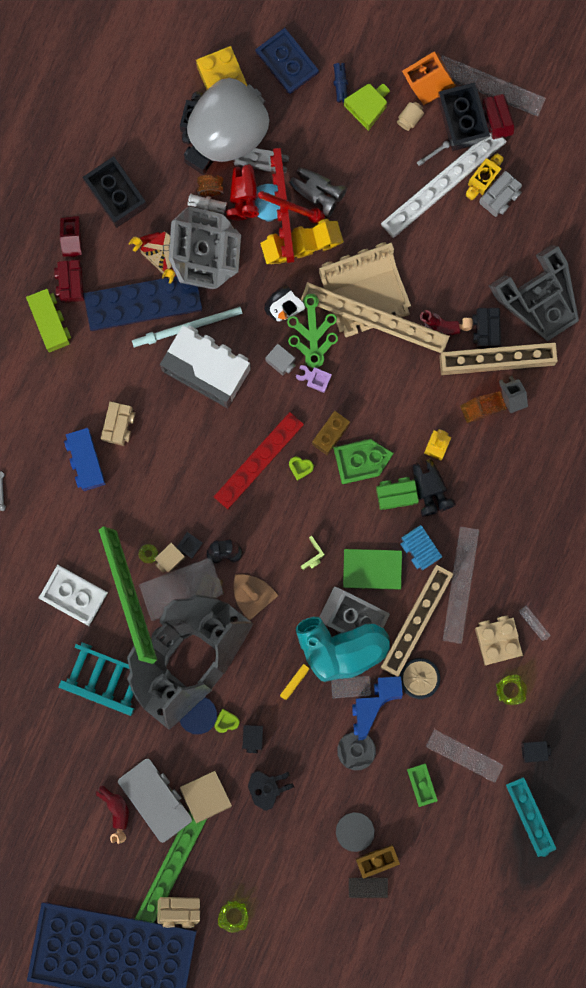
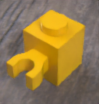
(437, 444)

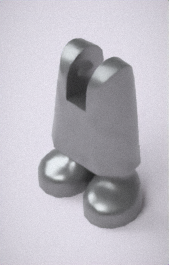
(316, 188)

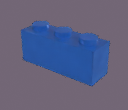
(84, 459)

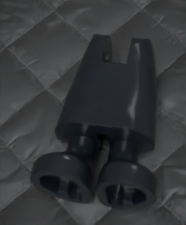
(428, 485)
(224, 549)

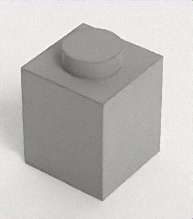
(280, 360)

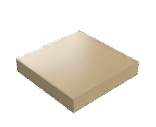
(205, 797)

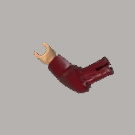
(449, 328)
(119, 810)

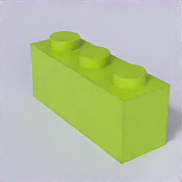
(49, 320)

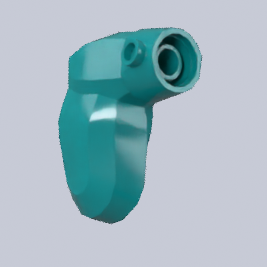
(343, 654)

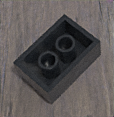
(115, 192)

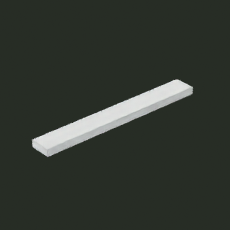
(441, 185)

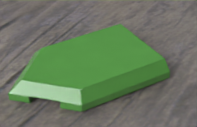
(361, 460)

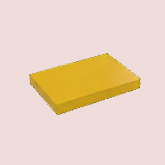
(294, 682)

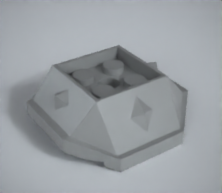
(217, 243)

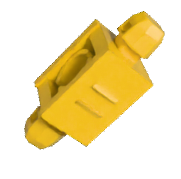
(494, 169)

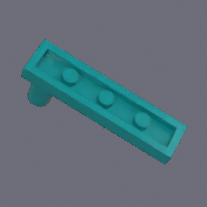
(531, 817)

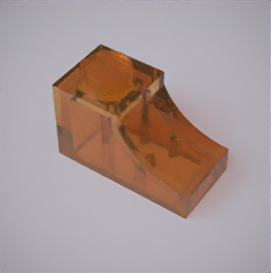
(483, 406)

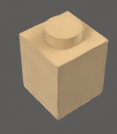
(169, 559)

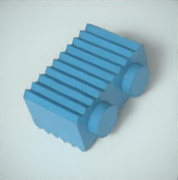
(421, 548)

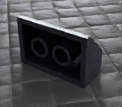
(463, 116)

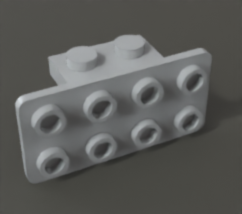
(155, 800)

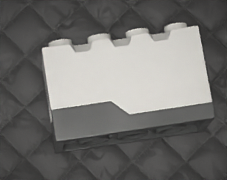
(205, 366)

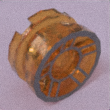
(210, 185)

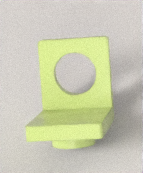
(315, 560)

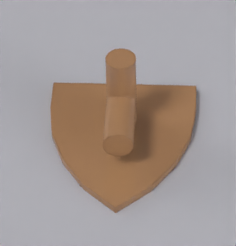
(252, 594)

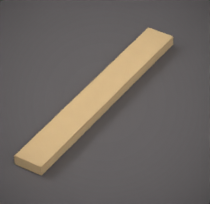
(377, 318)

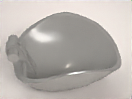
(228, 121)

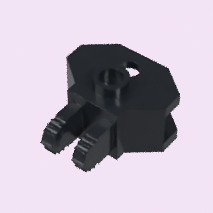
(269, 788)

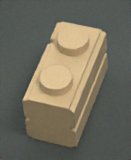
(117, 424)
(178, 911)

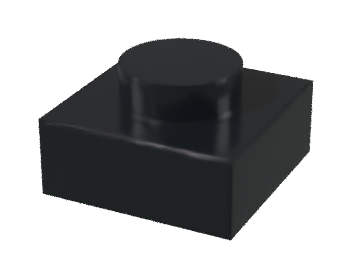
(189, 545)

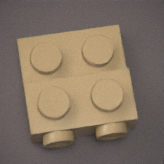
(498, 640)

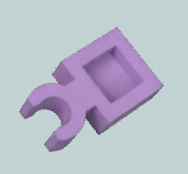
(316, 379)

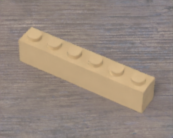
(498, 358)
(416, 620)

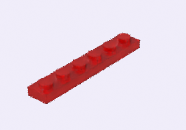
(282, 213)
(258, 460)

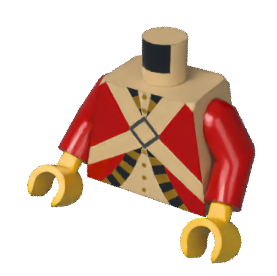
(156, 250)

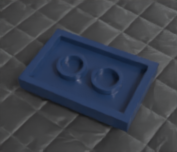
(287, 61)

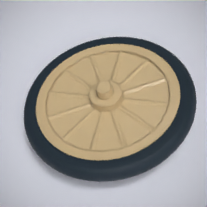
(420, 678)

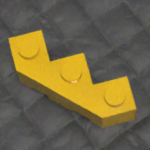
(304, 241)

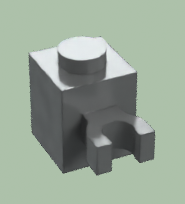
(514, 394)

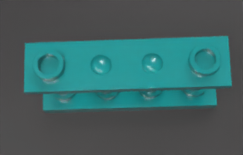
(88, 691)

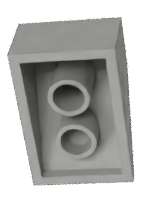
(349, 612)

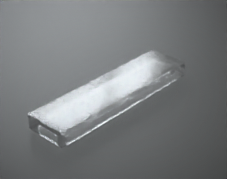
(464, 756)

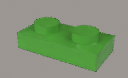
(422, 785)

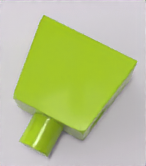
(367, 104)

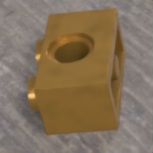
(331, 433)
(377, 861)

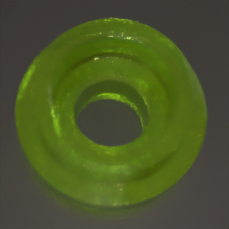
(143, 549)

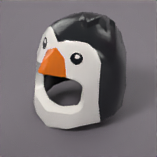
(283, 304)

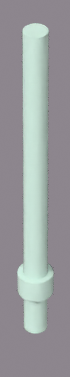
(152, 337)

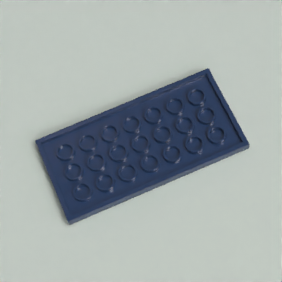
(107, 951)

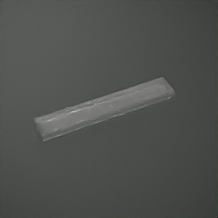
(494, 86)
(460, 585)

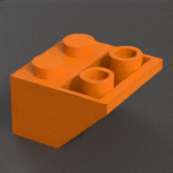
(429, 77)

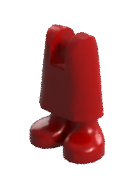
(243, 191)

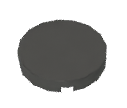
(356, 753)
(355, 831)

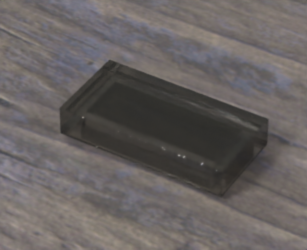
(368, 887)

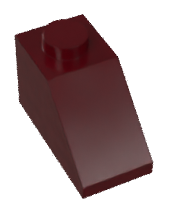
(70, 236)

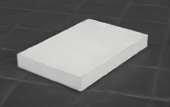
(73, 595)

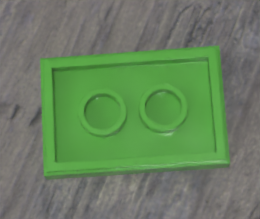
(372, 569)

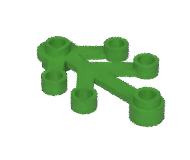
(312, 334)

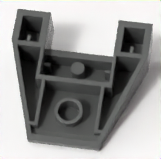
(544, 301)

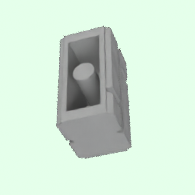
(500, 194)

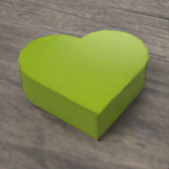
(300, 467)
(226, 721)

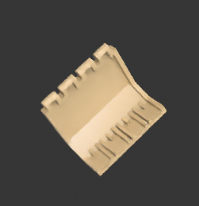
(368, 279)

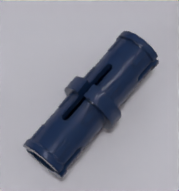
(340, 82)

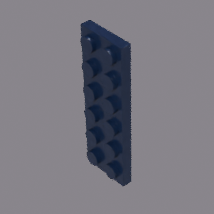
(140, 303)

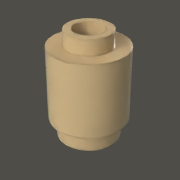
(410, 115)

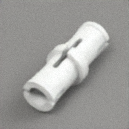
(207, 203)

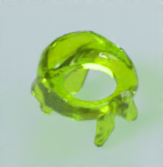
(520, 698)
(233, 928)

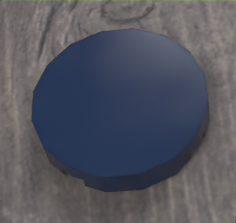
(200, 718)

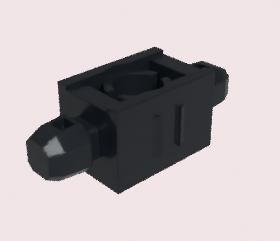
(189, 106)

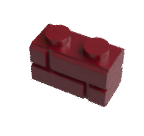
(498, 116)
(70, 281)

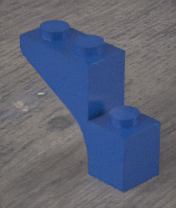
(368, 708)

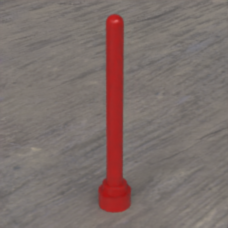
(314, 215)

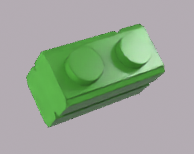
(396, 494)

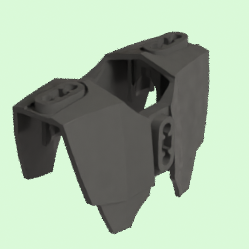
(198, 616)

